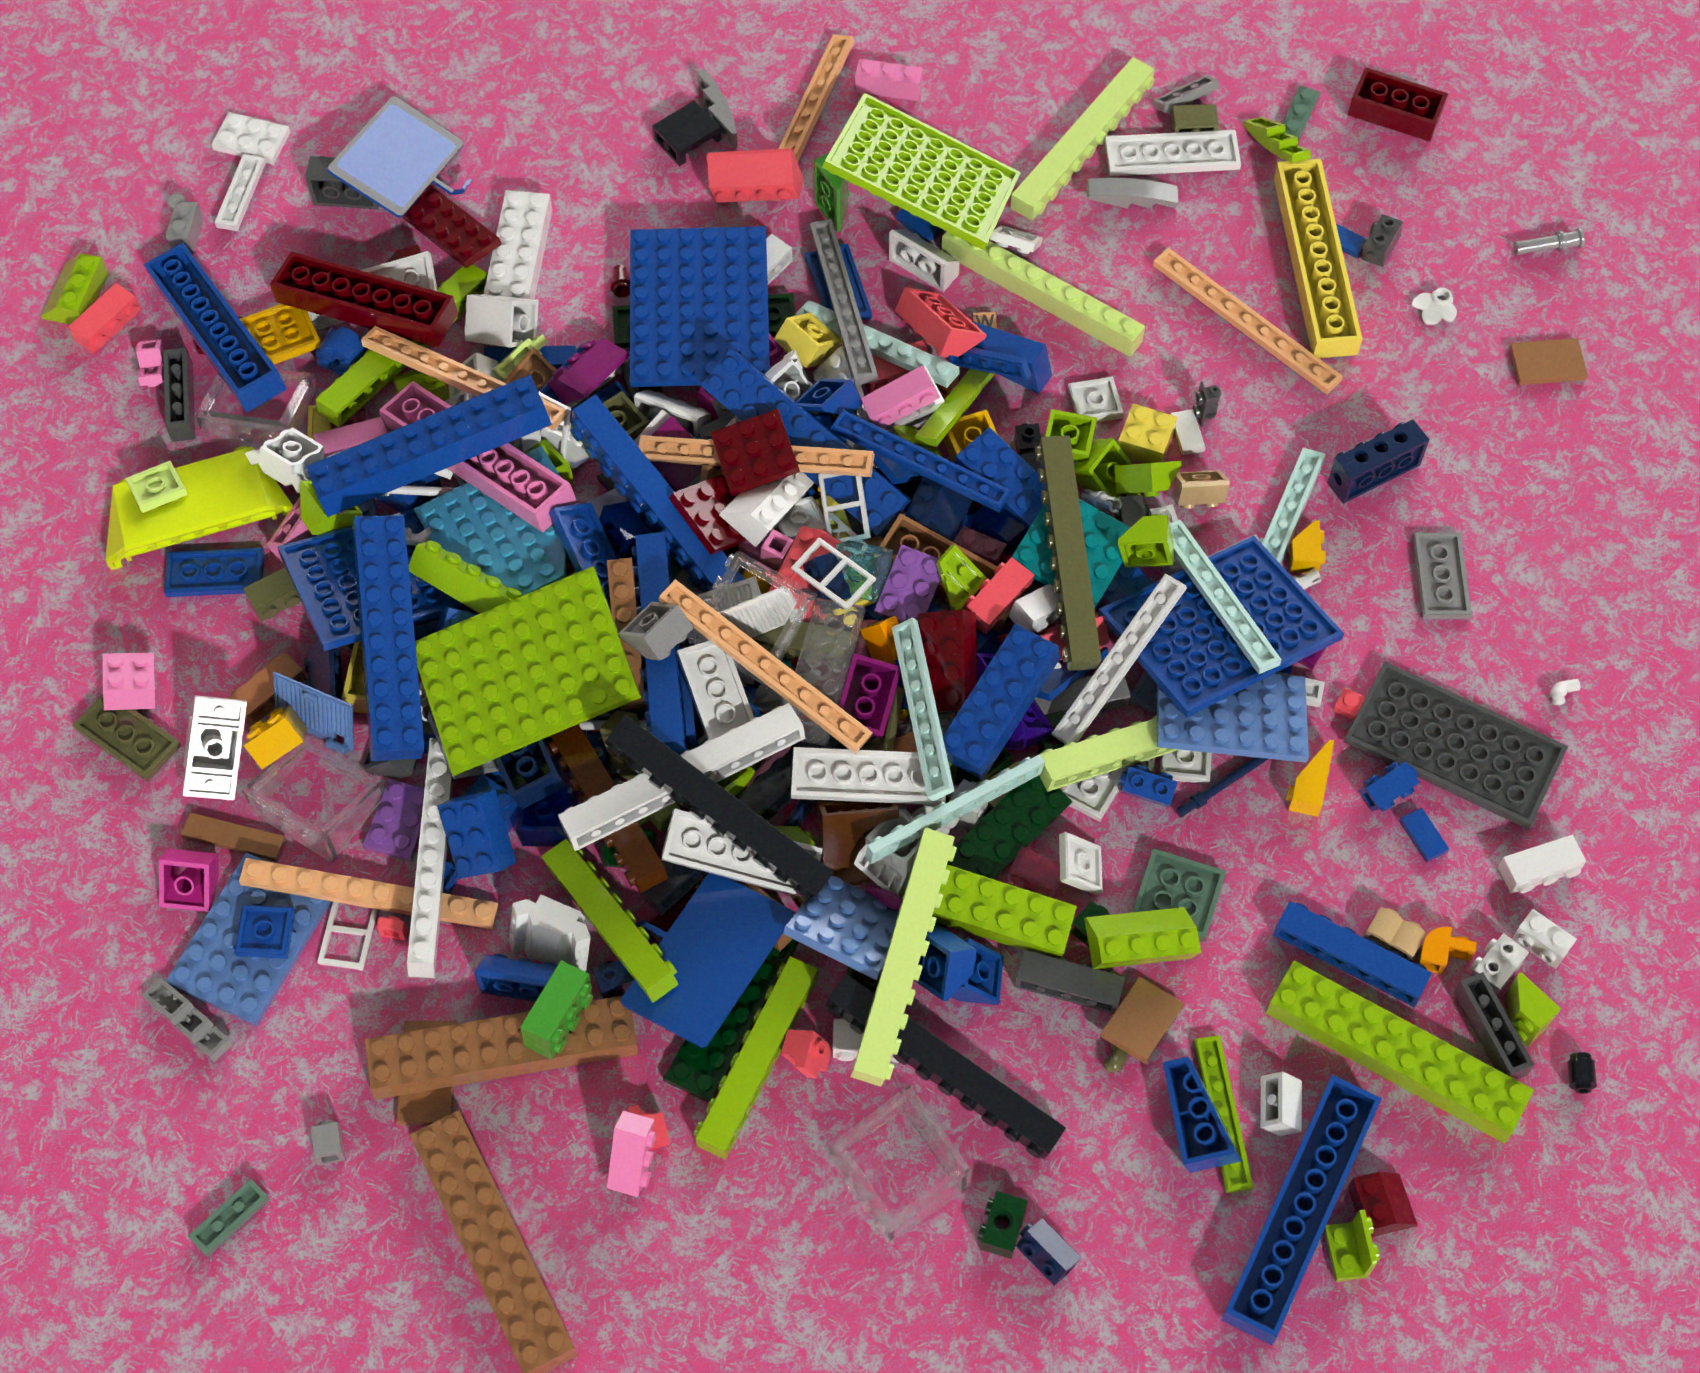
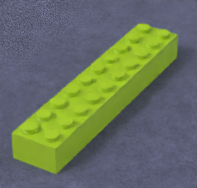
(1400, 1052)

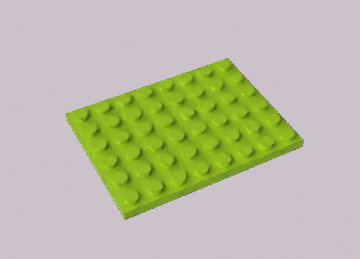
(922, 170)
(524, 671)

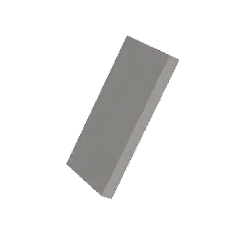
(1441, 576)

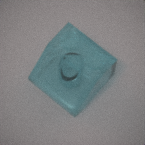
(872, 559)

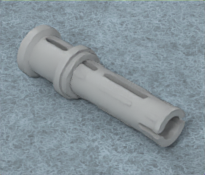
(1559, 241)

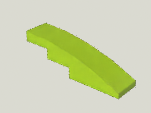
(1276, 140)

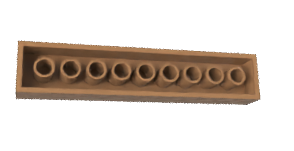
(491, 1050)
(493, 1245)

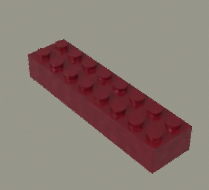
(364, 299)

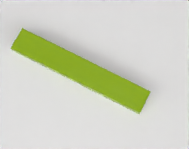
(953, 408)
(1217, 1082)

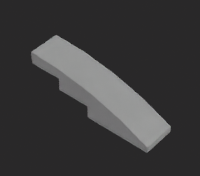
(717, 107)
(1128, 191)
(187, 1019)

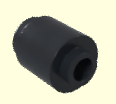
(1582, 1072)

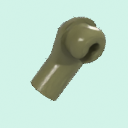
(1116, 1061)

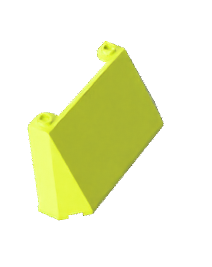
(219, 497)

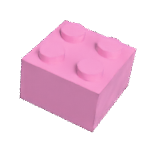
(128, 681)

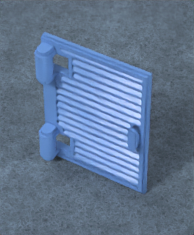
(319, 711)

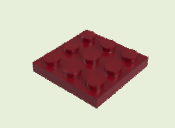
(755, 452)
(701, 510)

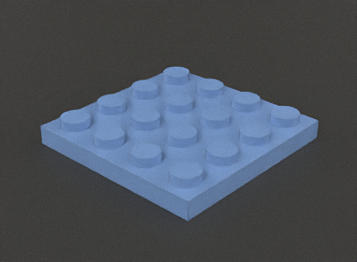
(845, 926)

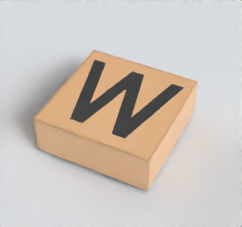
(985, 318)

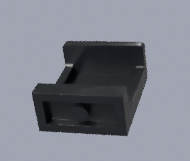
(685, 131)

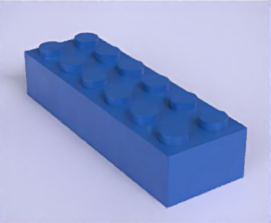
(999, 701)

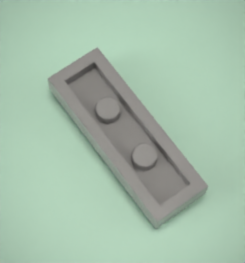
(1186, 94)

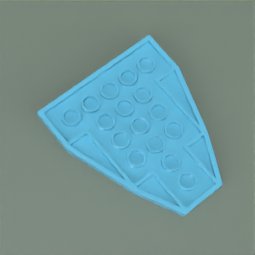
(496, 538)

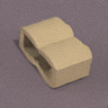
(1395, 933)

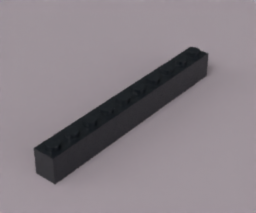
(764, 796)
(718, 807)
(954, 1074)

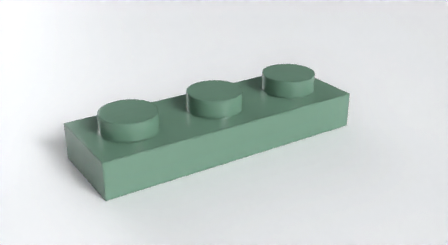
(1300, 111)
(229, 1217)

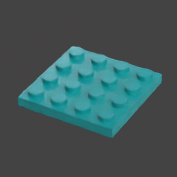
(1101, 544)

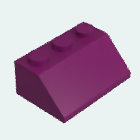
(586, 370)
(870, 692)

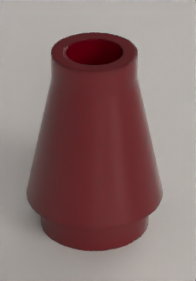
(620, 282)

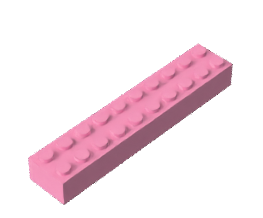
(500, 473)

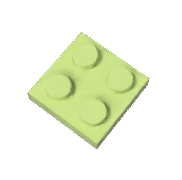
(156, 486)

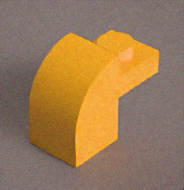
(1440, 945)

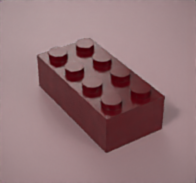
(1397, 104)
(950, 656)

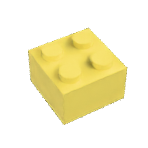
(809, 338)
(1147, 434)

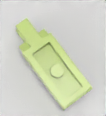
(517, 354)

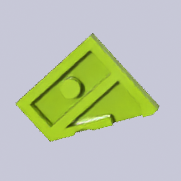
(958, 577)

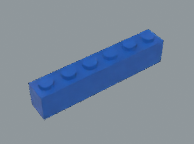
(1352, 953)

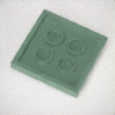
(1179, 883)

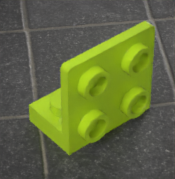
(1352, 1248)

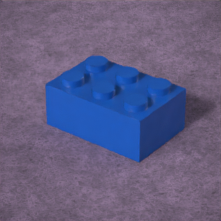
(477, 834)

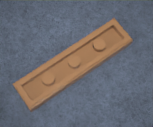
(233, 836)

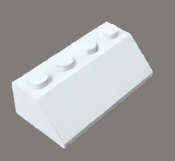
(763, 507)

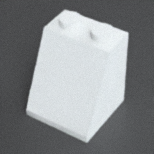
(500, 319)

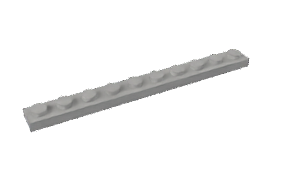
(843, 302)

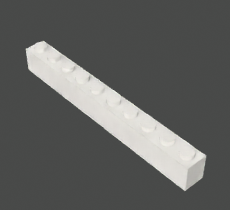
(715, 758)
(430, 868)

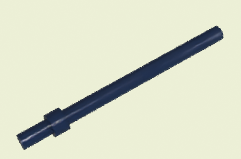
(1200, 799)

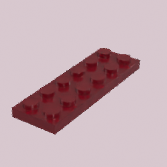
(451, 227)

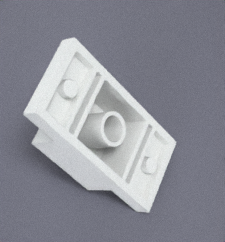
(213, 747)

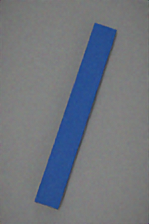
(921, 461)

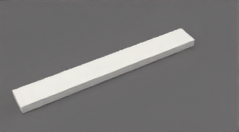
(1119, 660)

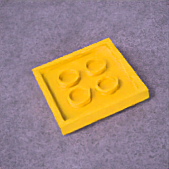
(282, 332)

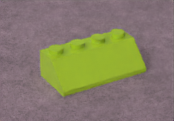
(1142, 938)

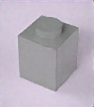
(327, 1142)

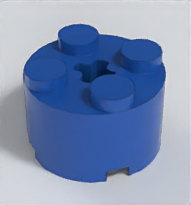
(340, 350)

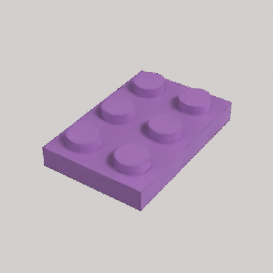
(909, 585)
(397, 821)

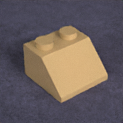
(1200, 488)

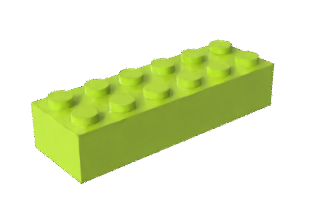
(1004, 913)

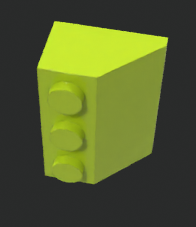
(76, 288)

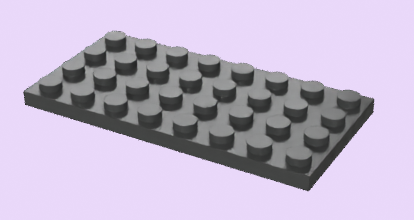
(1456, 744)

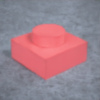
(1349, 703)
(392, 928)

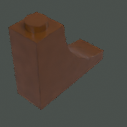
(844, 824)

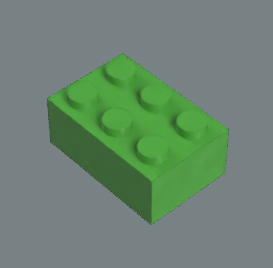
(557, 1010)

